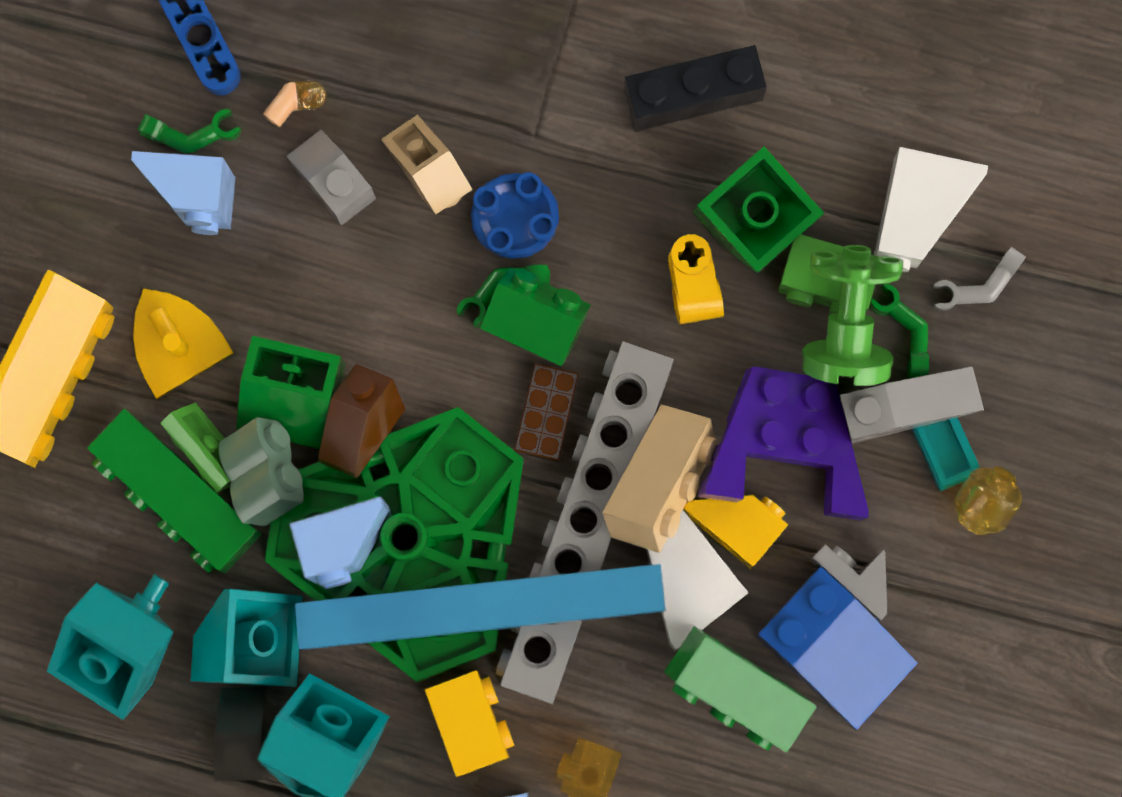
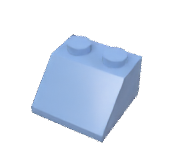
(193, 186)
(339, 541)

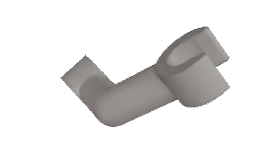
(983, 293)

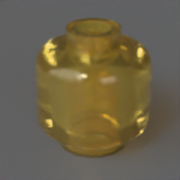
(988, 500)

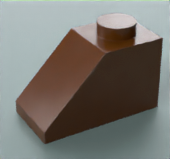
(359, 420)

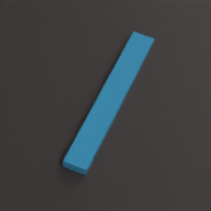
(480, 607)

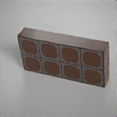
(546, 412)

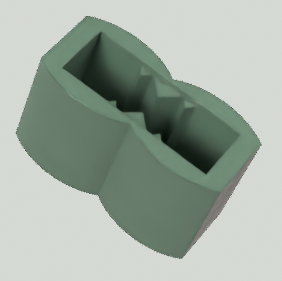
(261, 471)

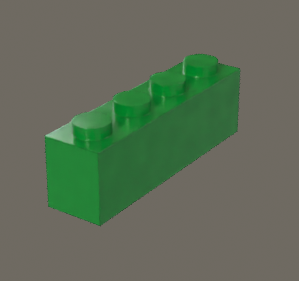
(173, 491)

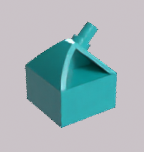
(113, 646)
(321, 740)

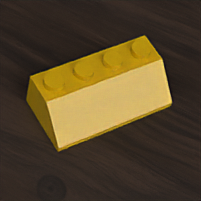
(46, 363)

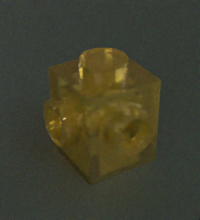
(588, 770)

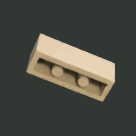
(660, 478)

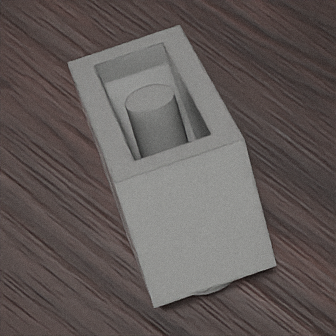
(332, 177)

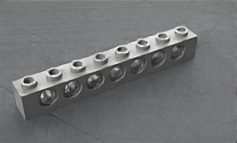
(650, 374)

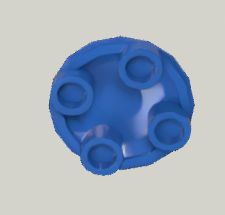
(514, 215)

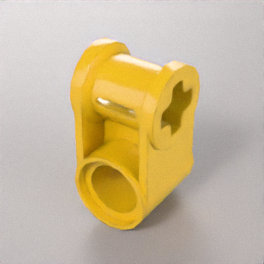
(694, 288)

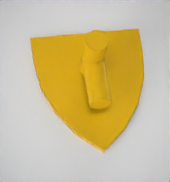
(174, 341)

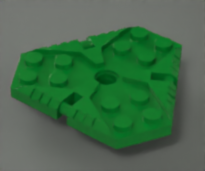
(450, 486)

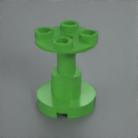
(850, 331)

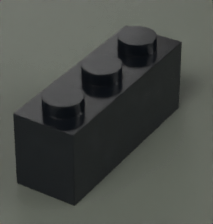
(695, 88)

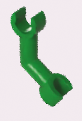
(159, 132)
(484, 294)
(918, 355)

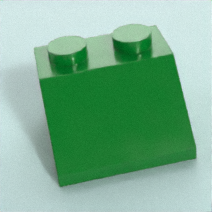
(757, 211)

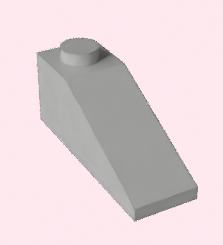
(910, 403)

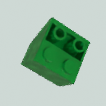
(289, 387)

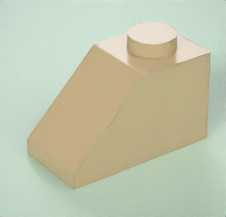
(427, 164)

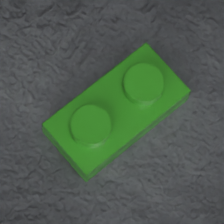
(199, 441)

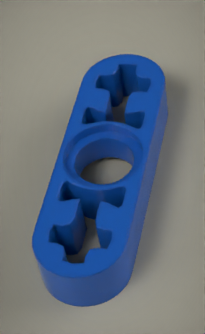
(203, 67)

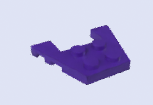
(791, 422)

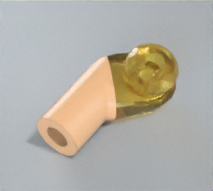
(292, 97)

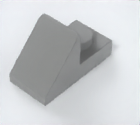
(866, 587)

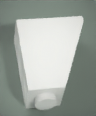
(922, 202)
(694, 582)

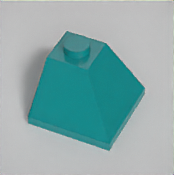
(248, 640)

